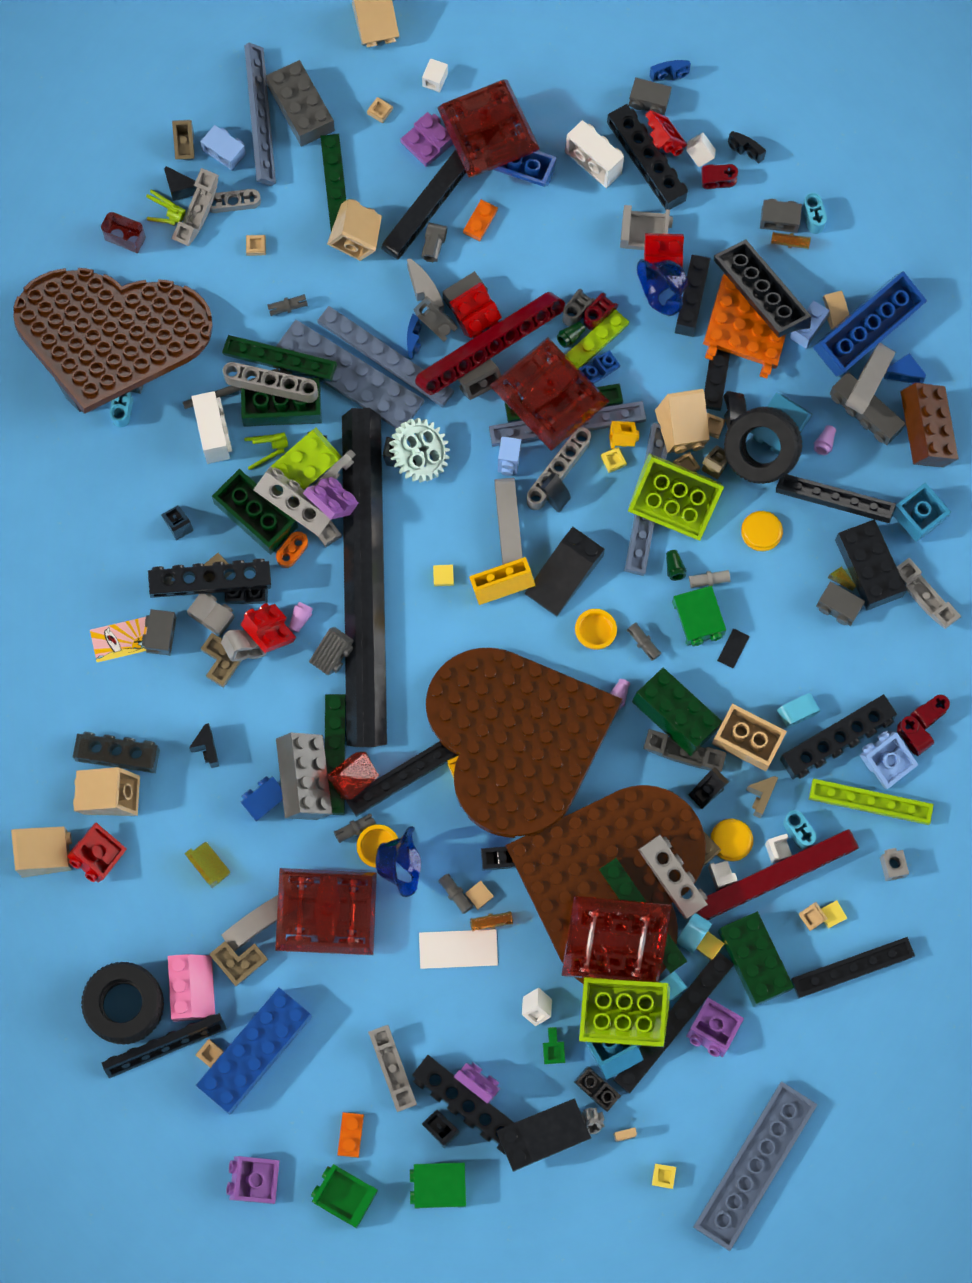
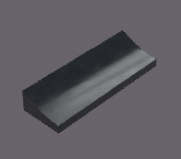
(763, 289)

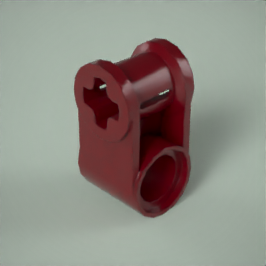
(717, 176)
(600, 308)
(929, 713)
(915, 737)

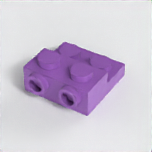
(427, 139)
(331, 498)
(714, 1028)
(479, 1084)
(253, 1179)

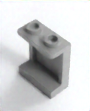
(638, 223)

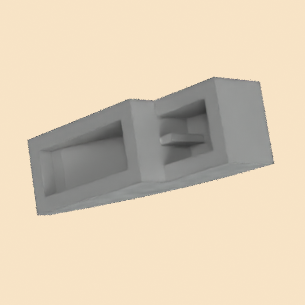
(423, 285)

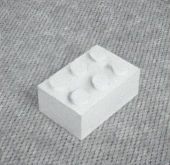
(594, 153)
(212, 427)

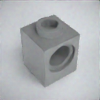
(894, 873)

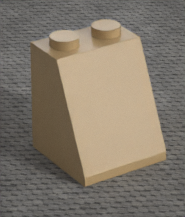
(375, 21)
(355, 230)
(683, 421)
(106, 792)
(41, 850)

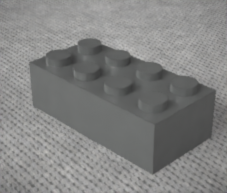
(300, 103)
(303, 776)

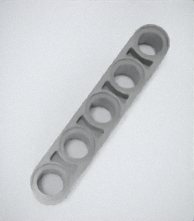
(264, 375)
(870, 378)
(562, 460)
(508, 520)

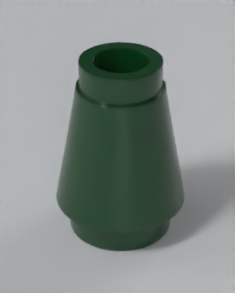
(569, 335)
(675, 566)

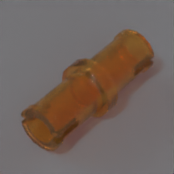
(790, 240)
(491, 921)

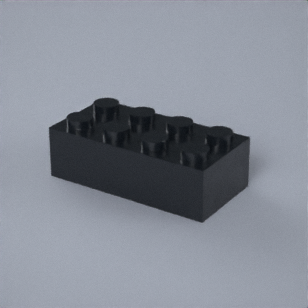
(870, 564)

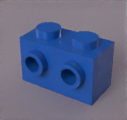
(263, 798)

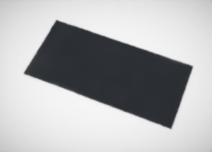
(733, 648)

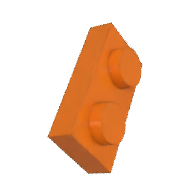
(480, 220)
(350, 1135)

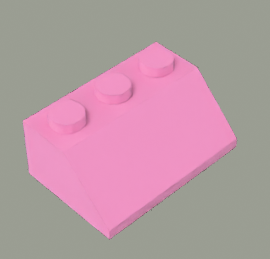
(191, 987)

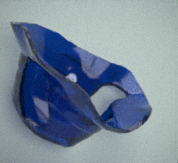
(658, 277)
(406, 855)

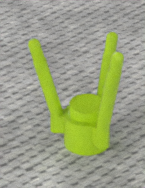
(174, 211)
(278, 442)

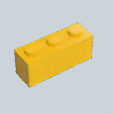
(502, 581)

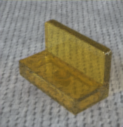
(208, 864)

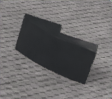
(742, 143)
(735, 406)
(556, 492)
(247, 597)
(597, 1089)

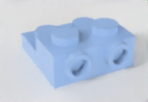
(888, 758)

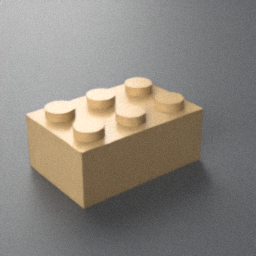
(749, 737)

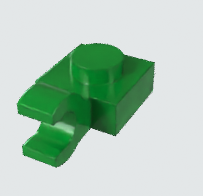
(554, 1050)

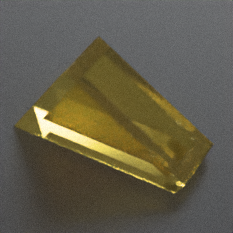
(842, 578)

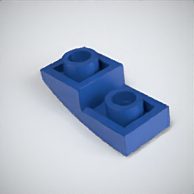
(674, 68)
(413, 341)
(600, 367)

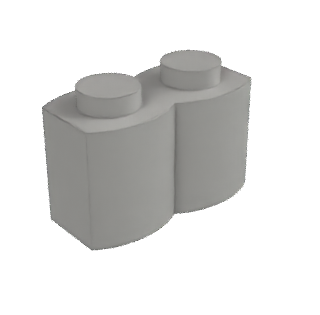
(211, 614)
(240, 646)

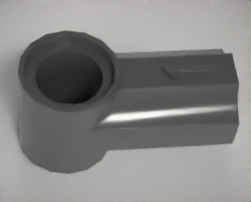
(434, 236)

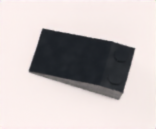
(565, 571)
(543, 1134)

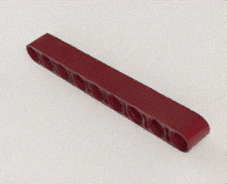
(489, 343)
(778, 874)

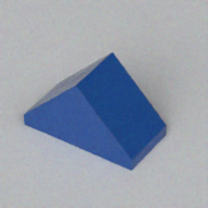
(905, 371)

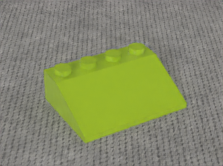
(675, 497)
(624, 1012)

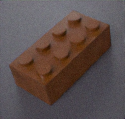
(929, 425)

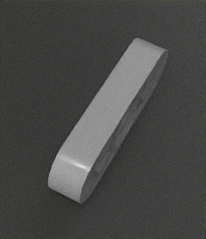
(239, 206)

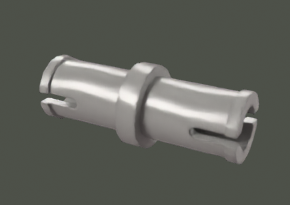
(709, 578)

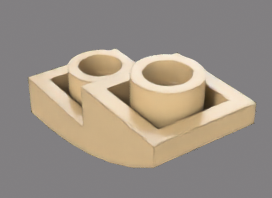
(838, 308)

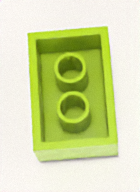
(308, 459)

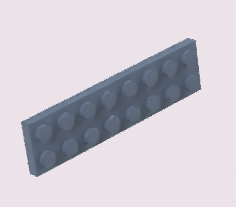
(355, 377)
(755, 1166)

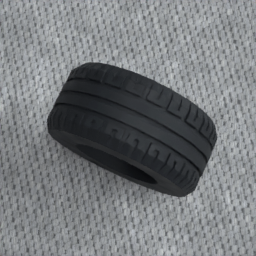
(744, 464)
(102, 983)

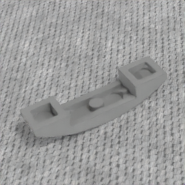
(198, 208)
(926, 596)
(251, 924)
(392, 1068)

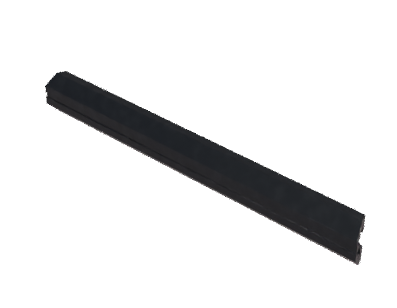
(364, 582)

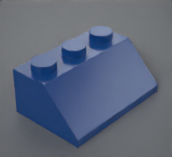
(534, 168)

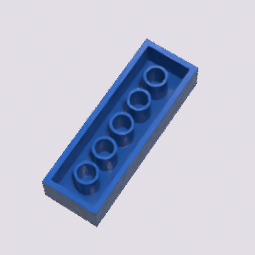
(869, 324)
(254, 1050)

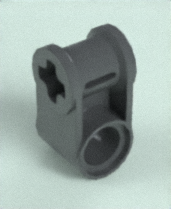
(577, 306)

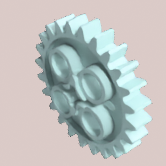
(434, 446)

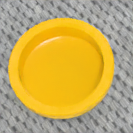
(762, 531)
(595, 629)
(733, 839)
(370, 840)

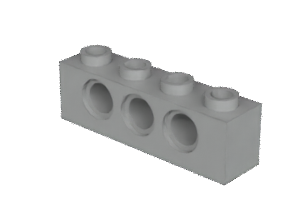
(284, 501)
(686, 906)

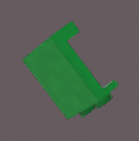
(699, 616)
(438, 1185)
(343, 1195)

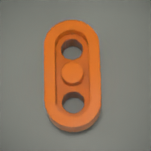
(292, 550)

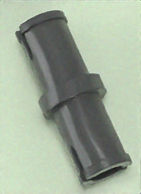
(287, 305)
(643, 641)
(354, 828)
(455, 893)

